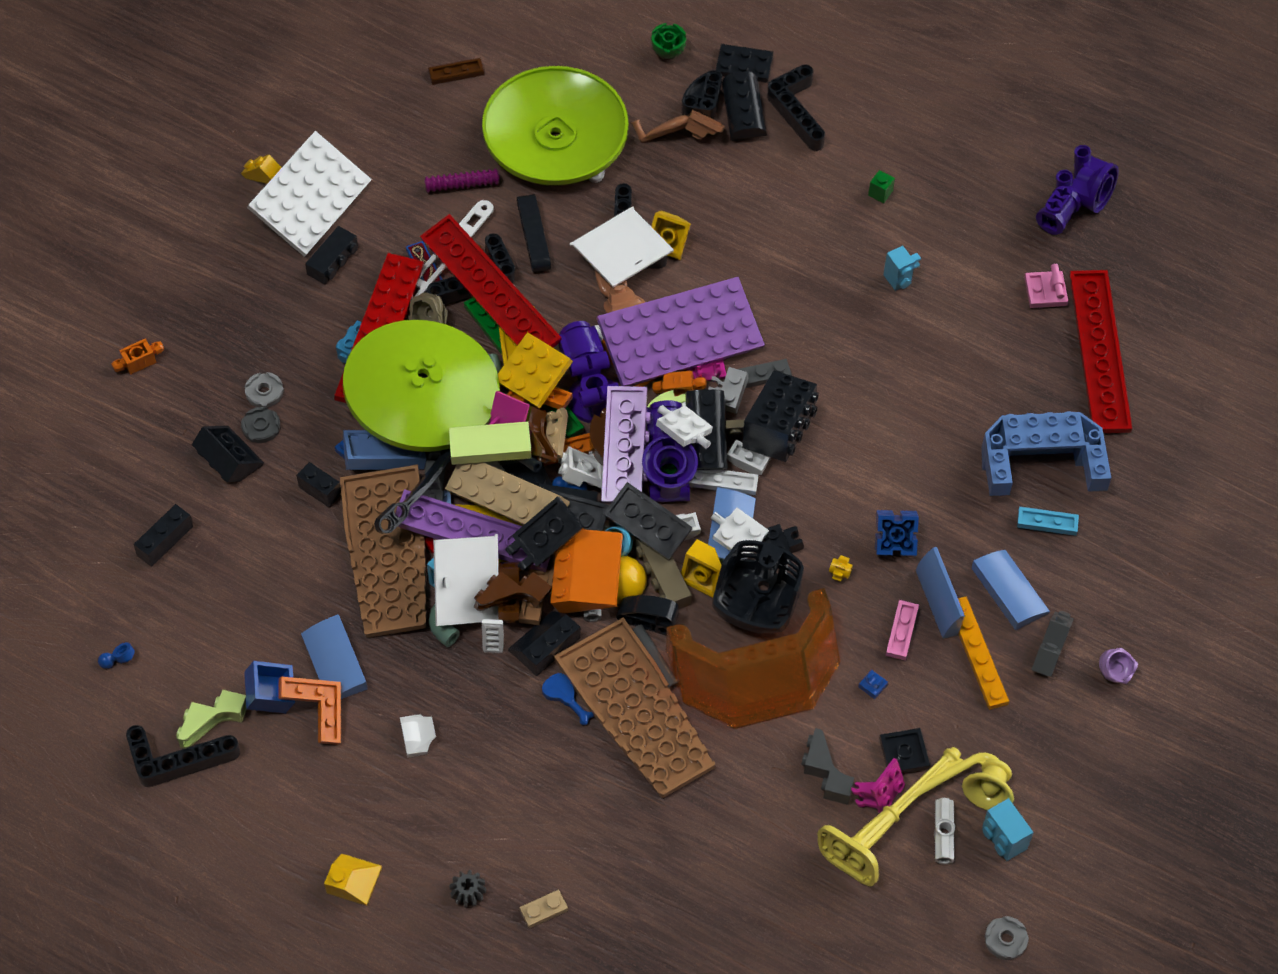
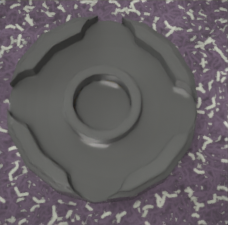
(260, 425)

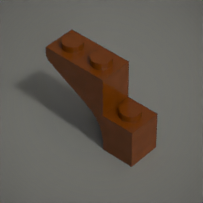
(540, 446)
(504, 589)

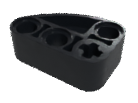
(703, 94)
(650, 611)

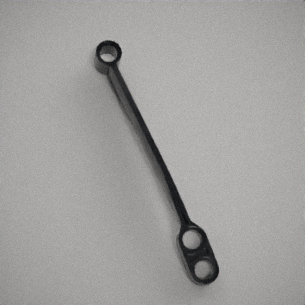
(420, 488)

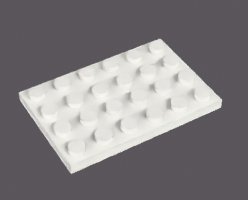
(309, 193)

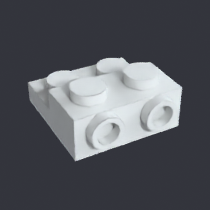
(580, 467)

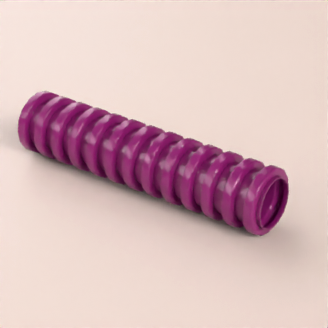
(461, 180)

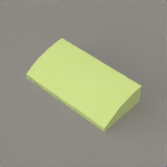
(490, 443)

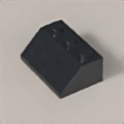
(226, 453)
(544, 641)

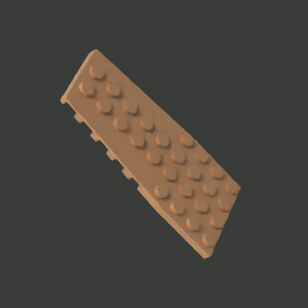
(389, 565)
(636, 706)

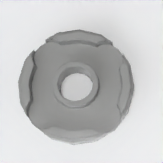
(264, 399)
(1003, 949)

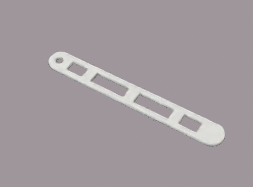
(483, 214)

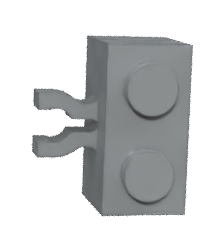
(733, 387)

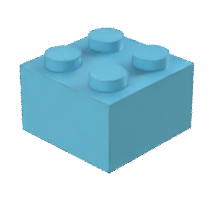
(1007, 830)

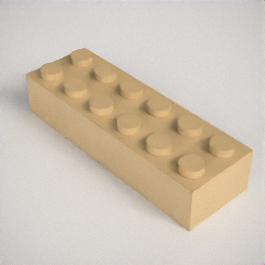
(499, 491)

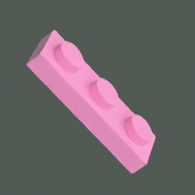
(902, 630)

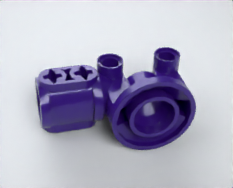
(1090, 189)
(586, 351)
(664, 451)

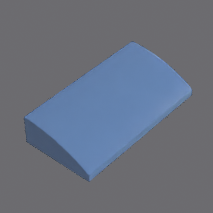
(367, 452)
(725, 503)
(1009, 588)
(940, 594)
(334, 655)

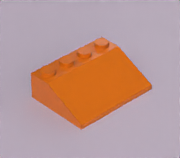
(587, 572)

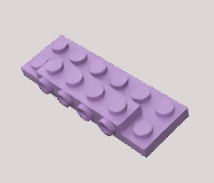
(624, 439)

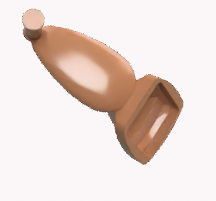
(695, 122)
(618, 296)

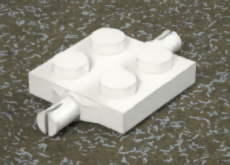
(684, 426)
(737, 528)

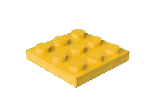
(533, 370)

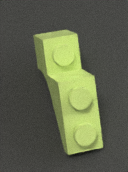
(202, 718)

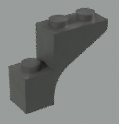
(1052, 643)
(819, 764)

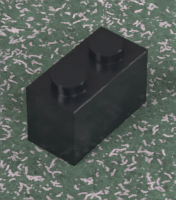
(319, 484)

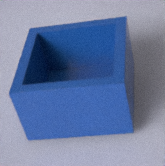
(263, 686)

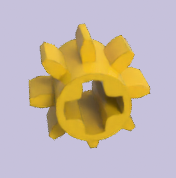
(840, 568)

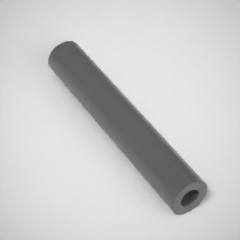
(655, 654)

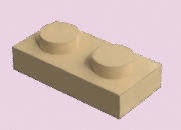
(543, 909)

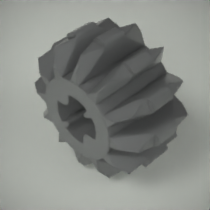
(460, 885)

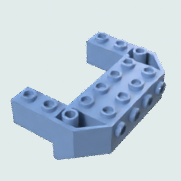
(1044, 435)

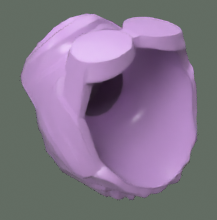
(1117, 665)

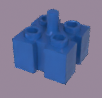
(896, 532)

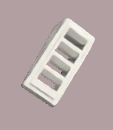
(492, 636)

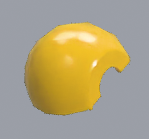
(631, 578)

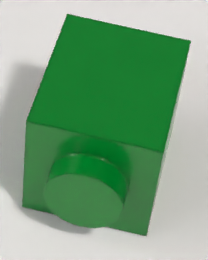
(881, 186)

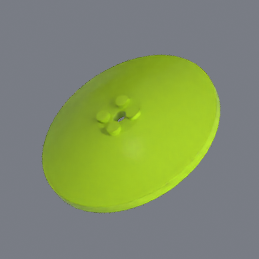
(561, 101)
(412, 410)

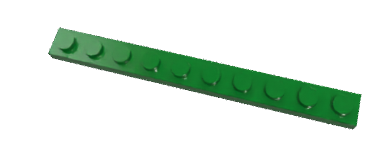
(491, 330)

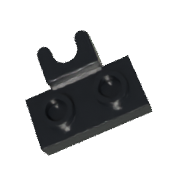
(785, 538)

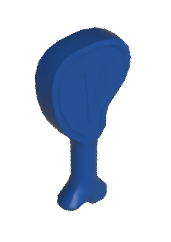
(561, 689)

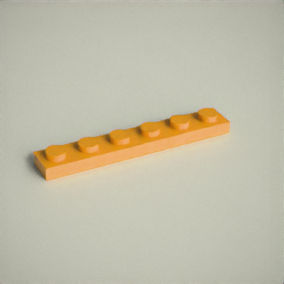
(981, 659)

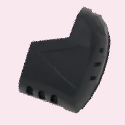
(750, 606)

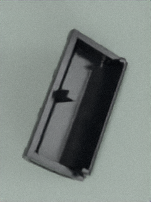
(743, 106)
(711, 408)

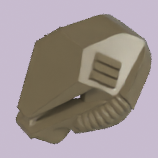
(427, 307)

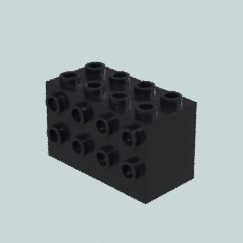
(780, 416)

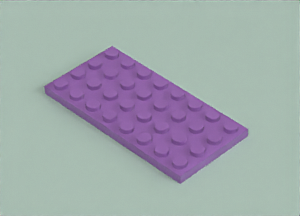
(680, 332)

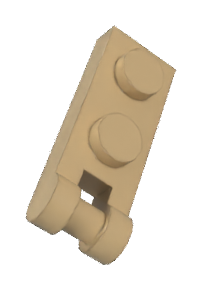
(556, 430)

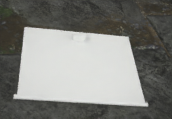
(622, 247)
(460, 572)

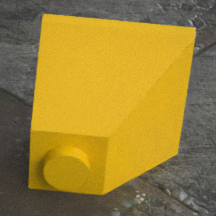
(672, 230)
(701, 567)
(352, 879)

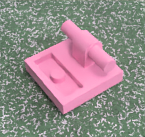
(1046, 288)

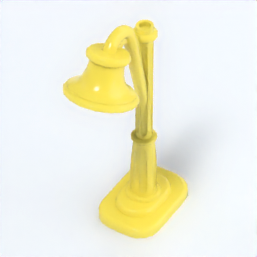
(981, 789)

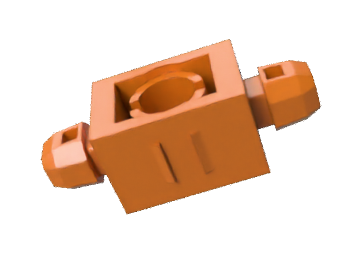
(132, 362)
(679, 382)

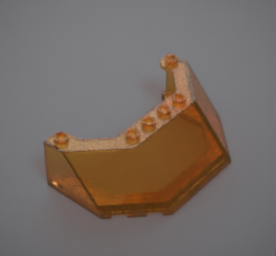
(760, 678)

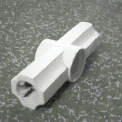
(944, 820)

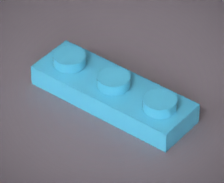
(1047, 521)

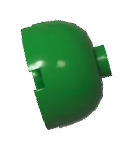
(668, 40)

